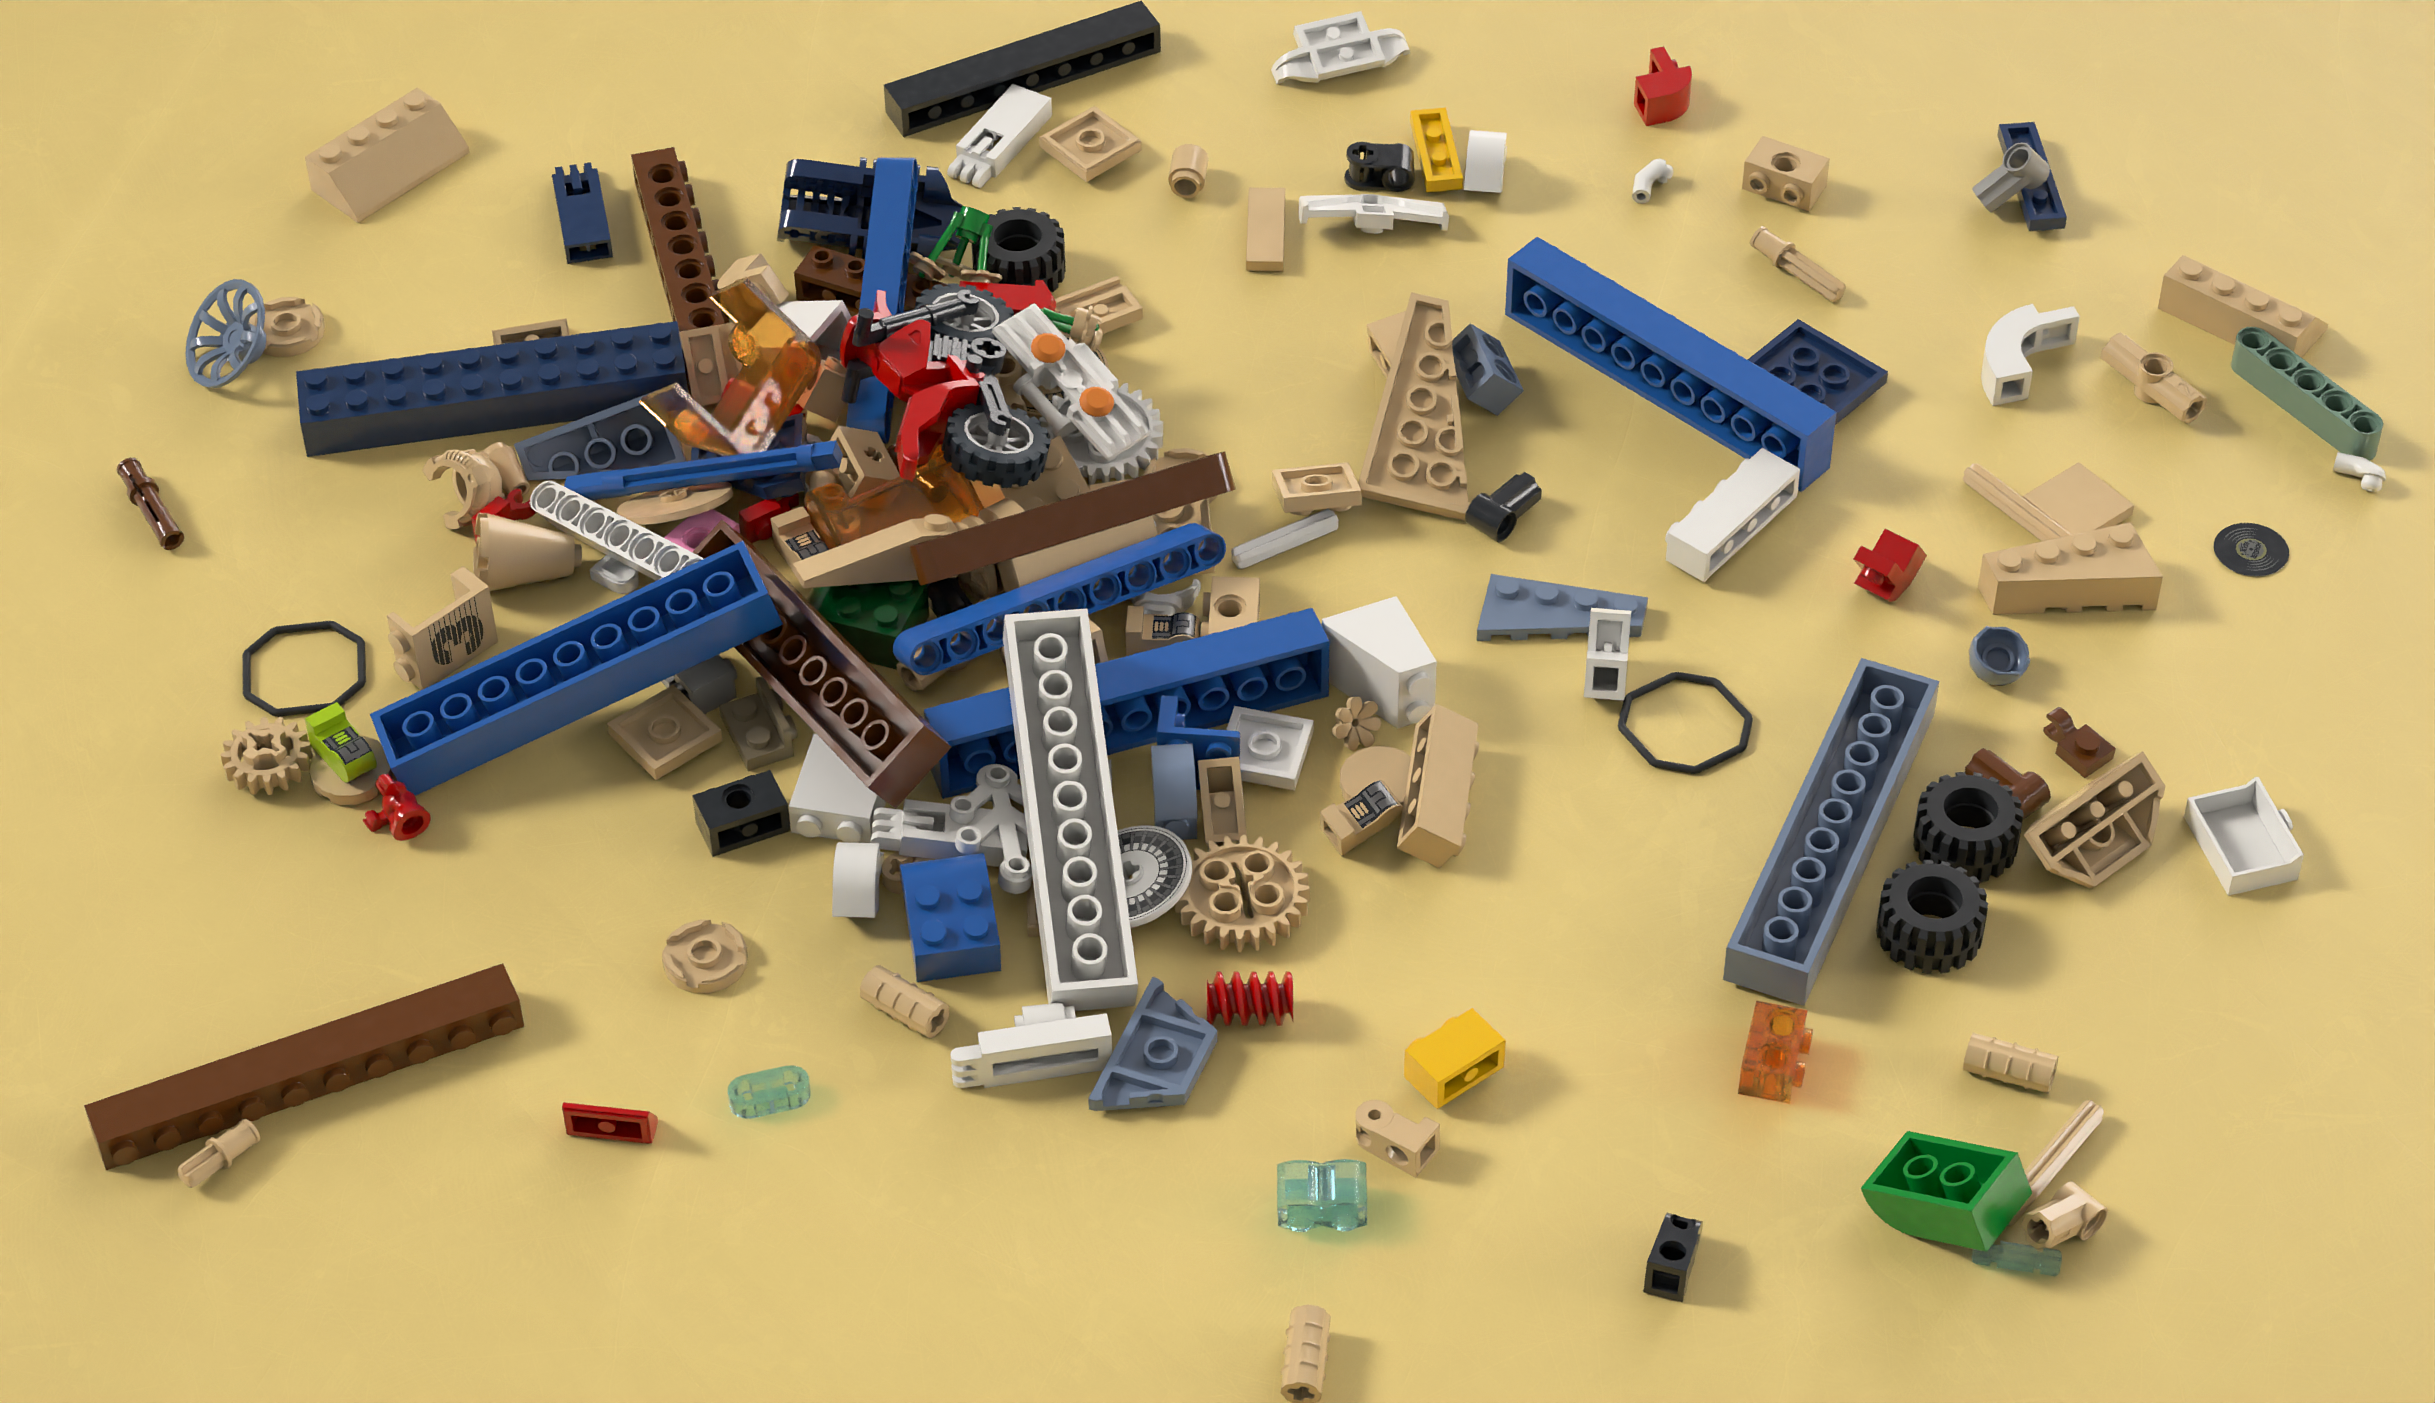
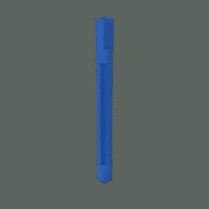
(706, 471)

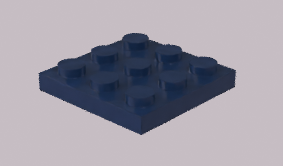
(1821, 368)

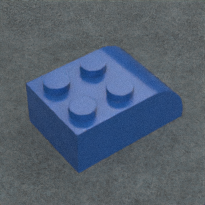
(950, 917)

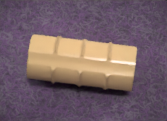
(904, 1001)
(2010, 1063)
(1305, 1354)

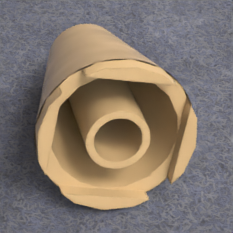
(521, 553)

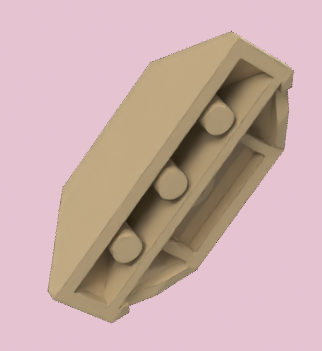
(2101, 824)

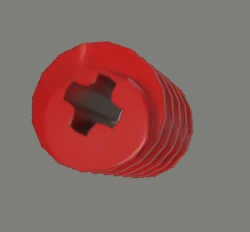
(1250, 998)

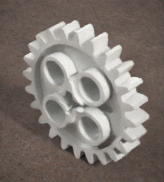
(1092, 462)

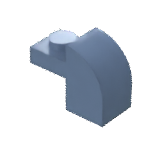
(1174, 789)

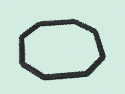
(246, 659)
(1677, 766)

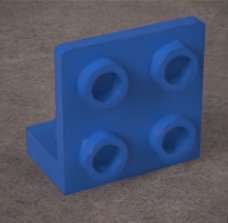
(1206, 742)

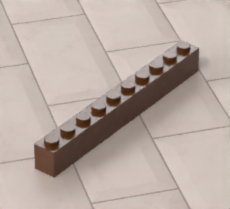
(304, 1066)

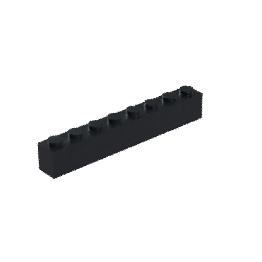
(1031, 63)

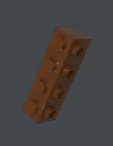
(839, 276)

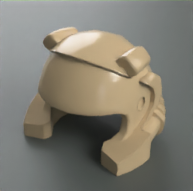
(474, 481)

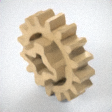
(266, 755)

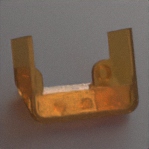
(774, 374)

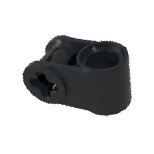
(1383, 165)

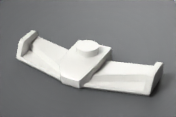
(1373, 211)

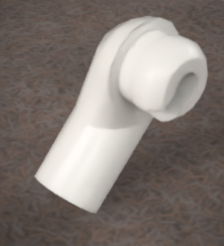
(1645, 178)
(2371, 474)

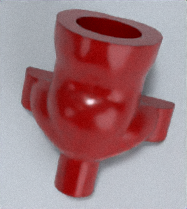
(399, 809)

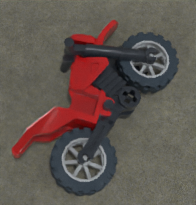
(944, 368)

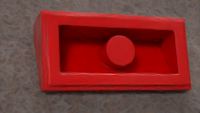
(609, 1123)

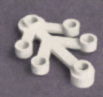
(998, 785)

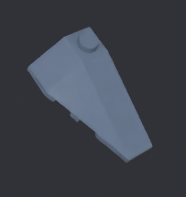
(600, 442)

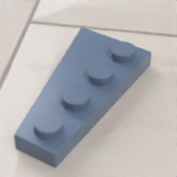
(1539, 607)

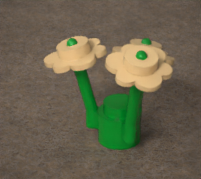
(970, 226)

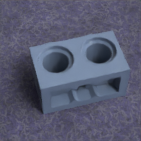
(1484, 370)

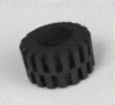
(1024, 248)
(1974, 804)
(1935, 892)

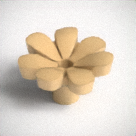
(1356, 722)

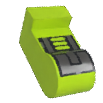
(339, 743)

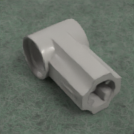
(2020, 169)

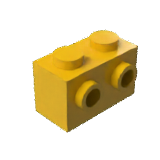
(1454, 1058)

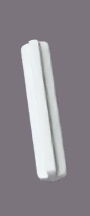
(1284, 538)

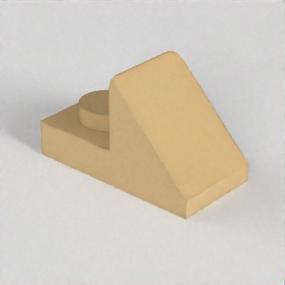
(1222, 799)

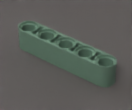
(2306, 393)

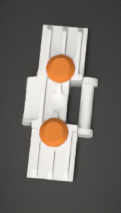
(1080, 375)

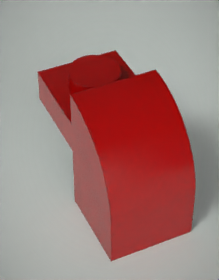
(1664, 91)
(1889, 566)

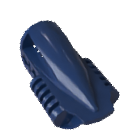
(846, 218)

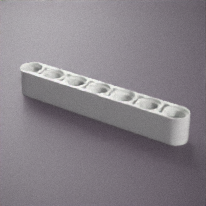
(609, 531)

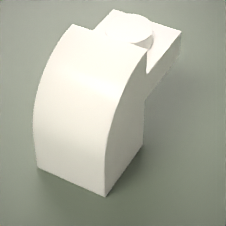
(1485, 161)
(1607, 654)
(856, 879)

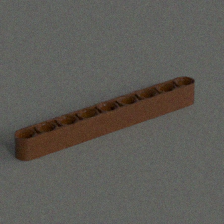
(1071, 518)

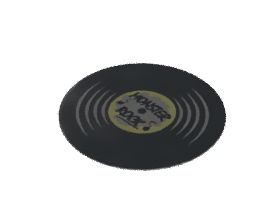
(2251, 549)

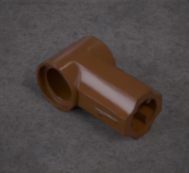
(2028, 787)

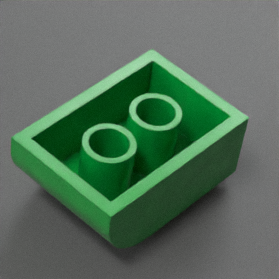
(1948, 1190)

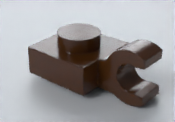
(2079, 748)

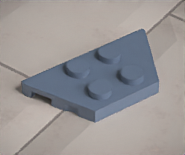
(1156, 1055)

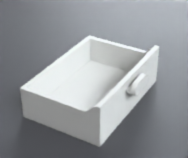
(2244, 837)

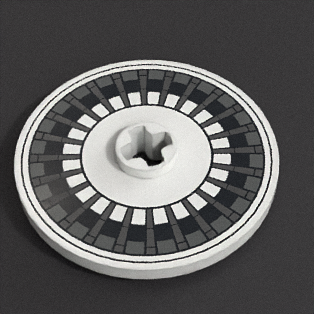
(1159, 871)

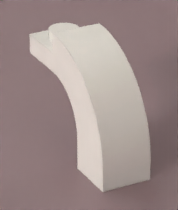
(2015, 336)

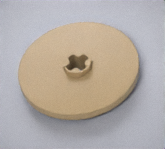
(675, 503)

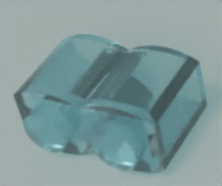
(1322, 1194)

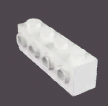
(1732, 514)

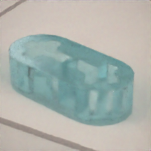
(769, 1092)

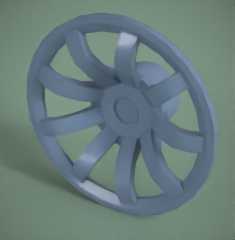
(238, 337)

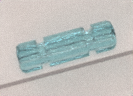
(2020, 1258)

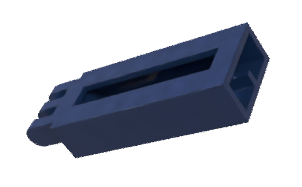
(582, 215)

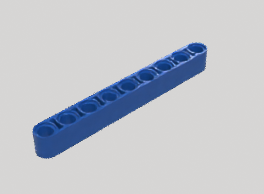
(887, 271)
(1044, 595)

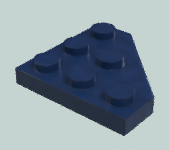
(791, 434)

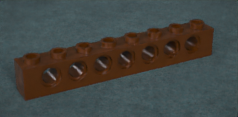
(676, 239)

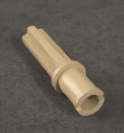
(1797, 264)

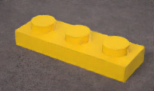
(1436, 149)

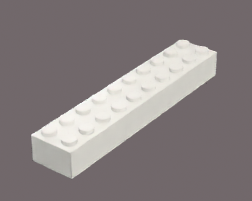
(1069, 810)

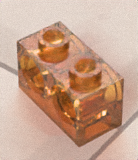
(1773, 1052)

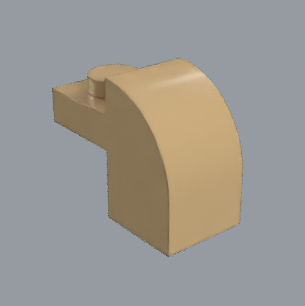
(759, 273)

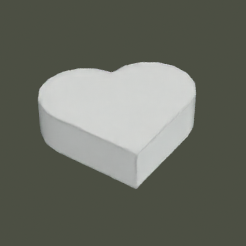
(615, 575)

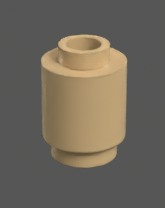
(1188, 170)

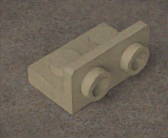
(759, 727)

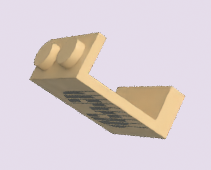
(446, 638)

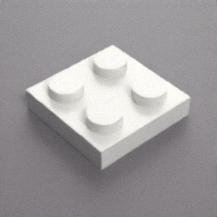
(1271, 746)

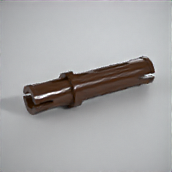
(144, 494)

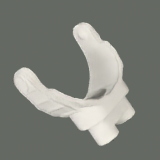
(1168, 603)

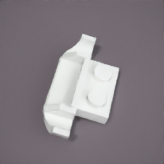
(1338, 48)

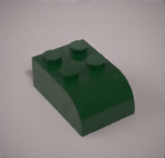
(873, 614)

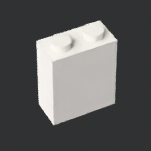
(831, 799)

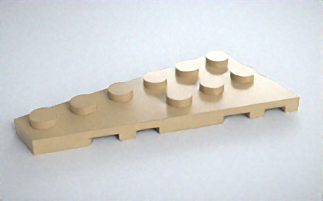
(1417, 433)

